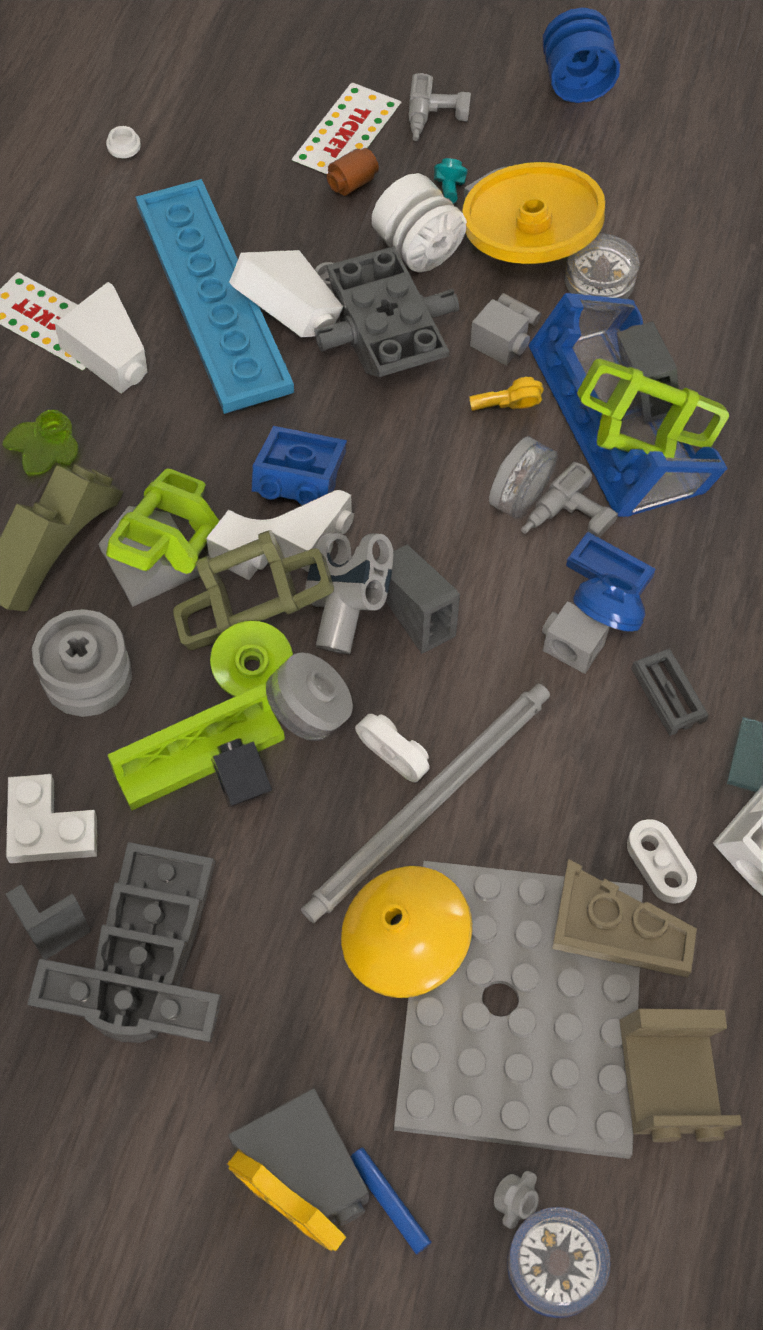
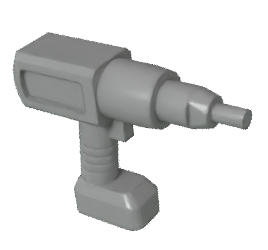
(423, 101)
(566, 494)

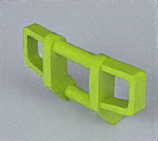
(671, 428)
(176, 495)

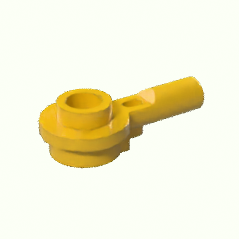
(522, 394)

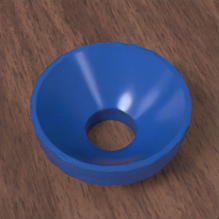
(611, 602)

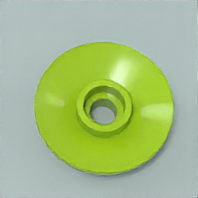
(243, 643)

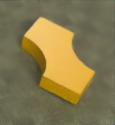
(284, 1200)

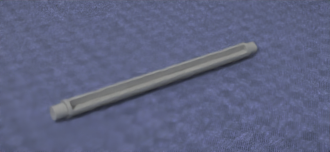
(424, 804)

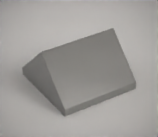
(141, 584)

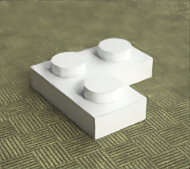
(37, 831)

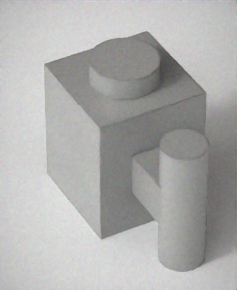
(503, 328)

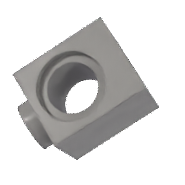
(574, 637)

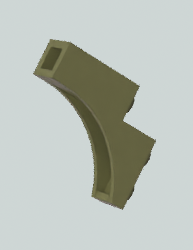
(41, 532)

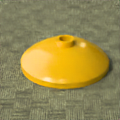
(419, 949)

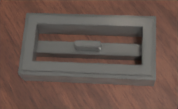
(655, 697)

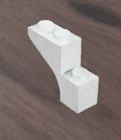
(294, 530)

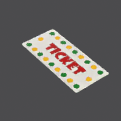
(347, 126)
(32, 313)

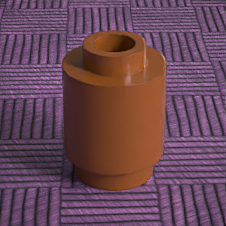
(352, 171)

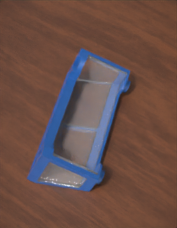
(632, 481)

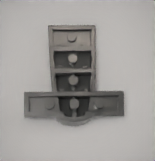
(141, 954)

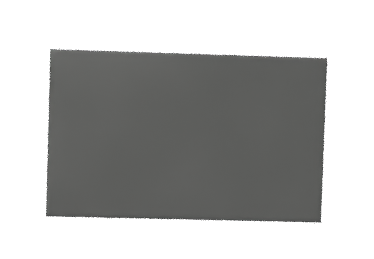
(53, 927)

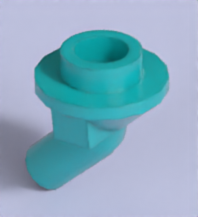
(450, 173)

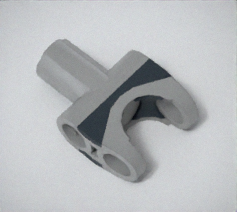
(357, 583)

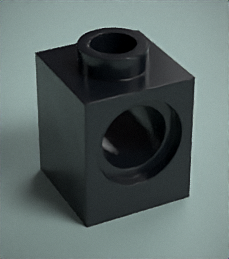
(240, 772)

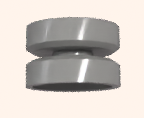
(82, 662)

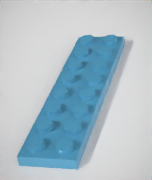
(221, 320)

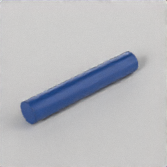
(390, 1201)

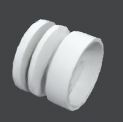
(418, 222)

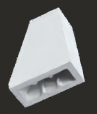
(287, 289)
(104, 339)

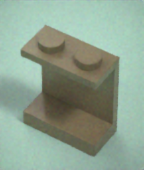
(674, 1074)

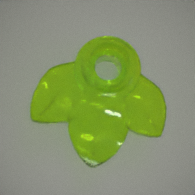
(41, 445)

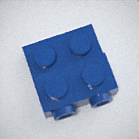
(297, 465)

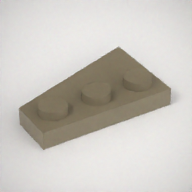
(615, 927)

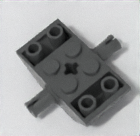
(385, 314)

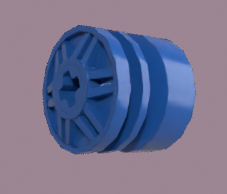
(580, 55)

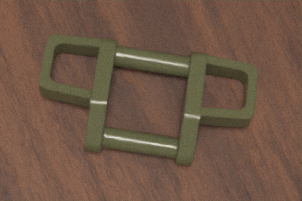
(218, 598)

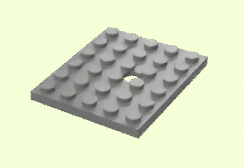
(549, 1067)

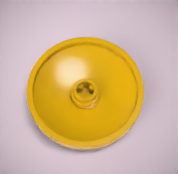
(534, 212)

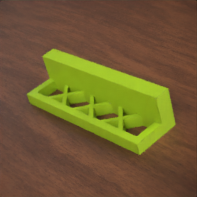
(185, 749)

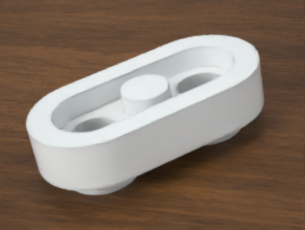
(383, 739)
(662, 863)

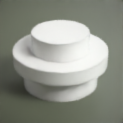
(123, 142)

